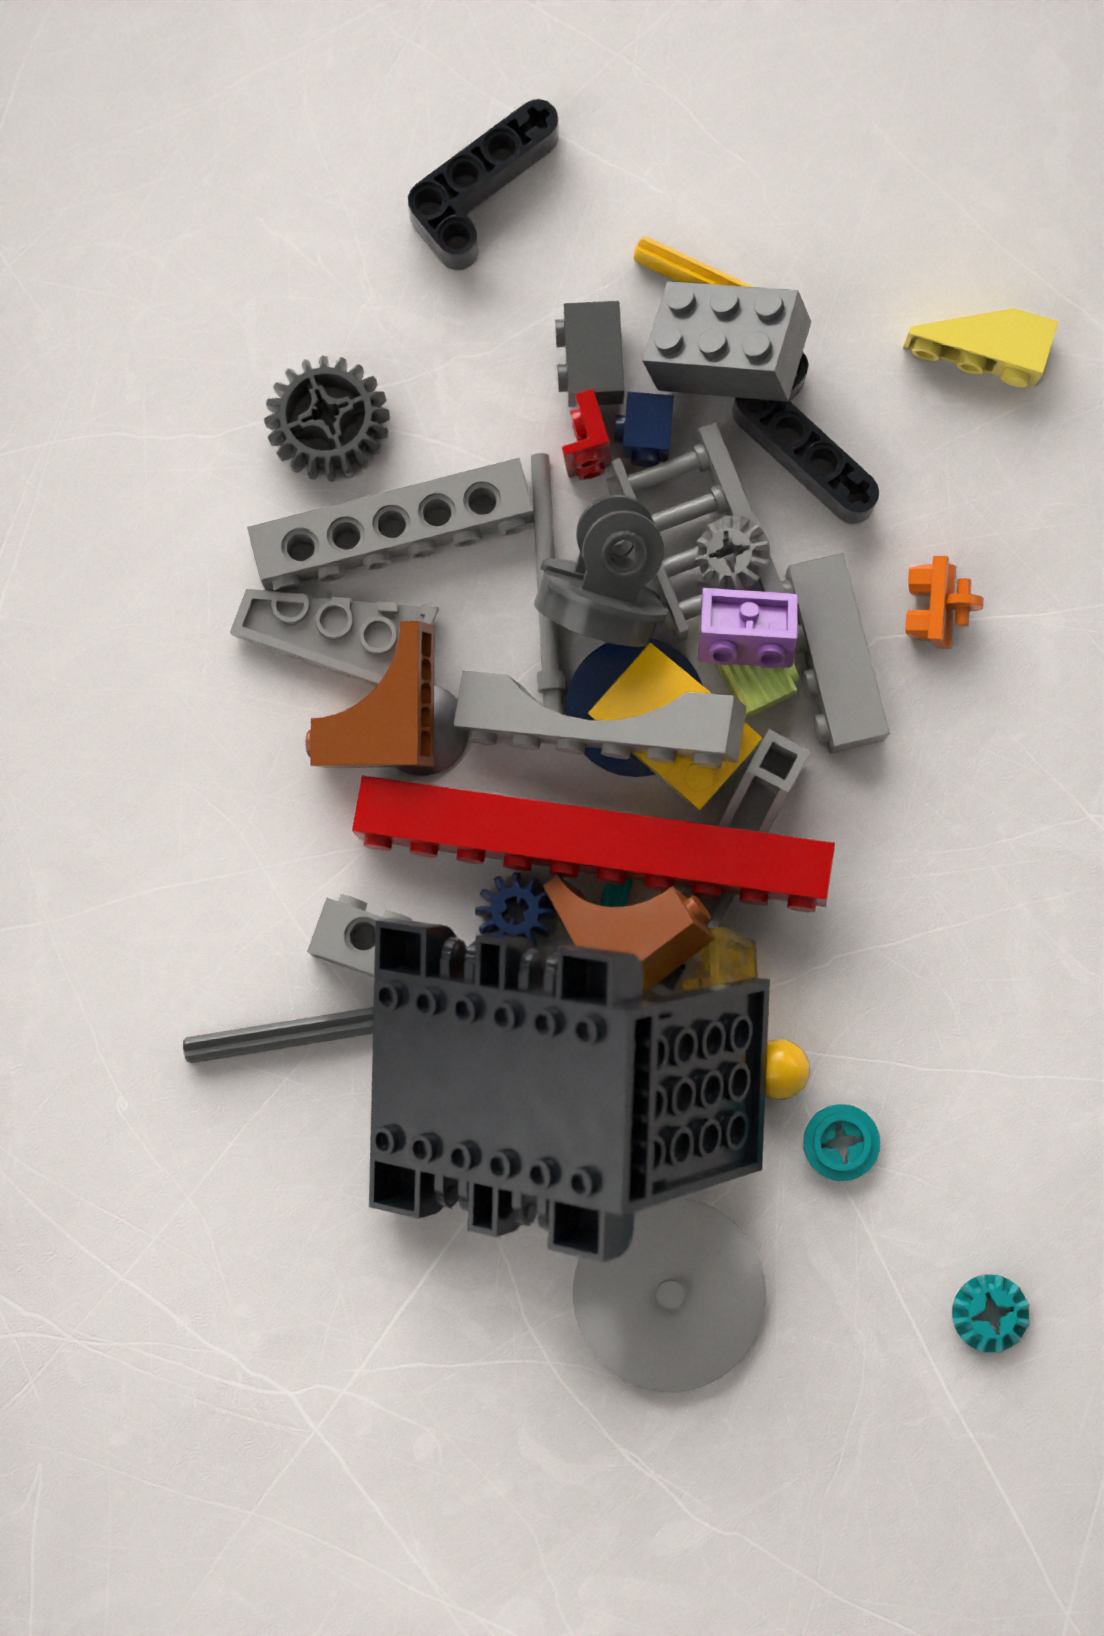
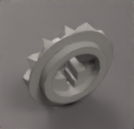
(749, 565)

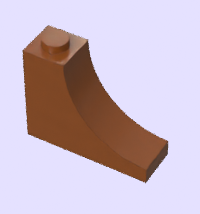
(393, 721)
(657, 931)

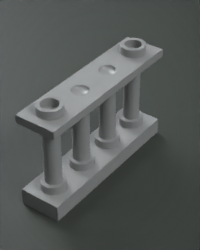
(725, 497)

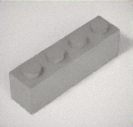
(836, 655)

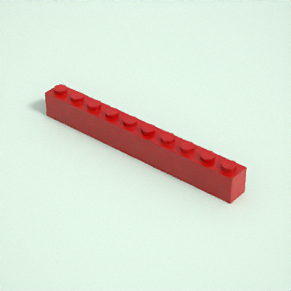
(595, 842)

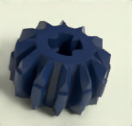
(519, 895)

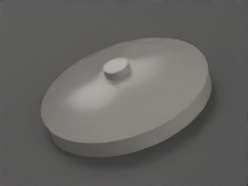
(676, 1301)

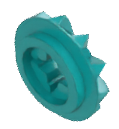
(859, 1156)
(971, 1301)

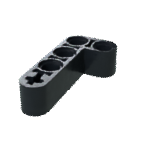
(490, 176)
(811, 446)

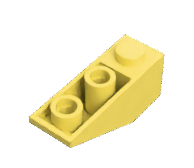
(996, 342)

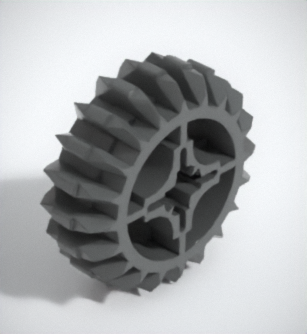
(312, 426)

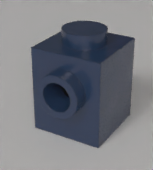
(645, 428)

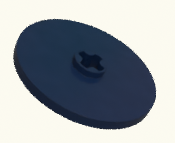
(595, 677)

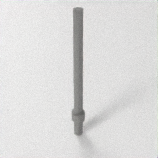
(551, 679)

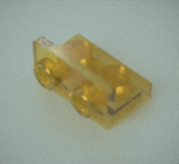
(726, 960)

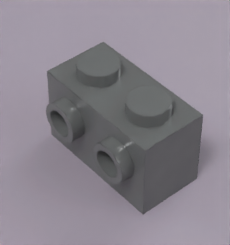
(592, 351)

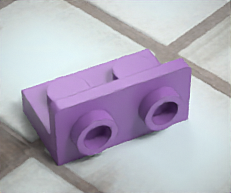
(748, 628)

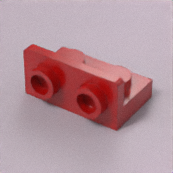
(592, 450)

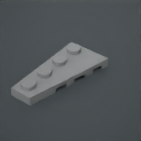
(328, 632)

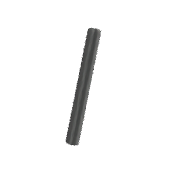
(278, 1035)

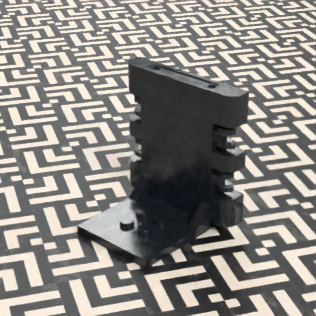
(554, 1085)

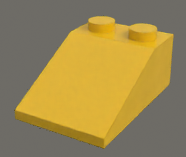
(651, 684)

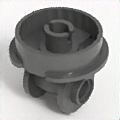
(605, 587)

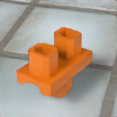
(939, 582)

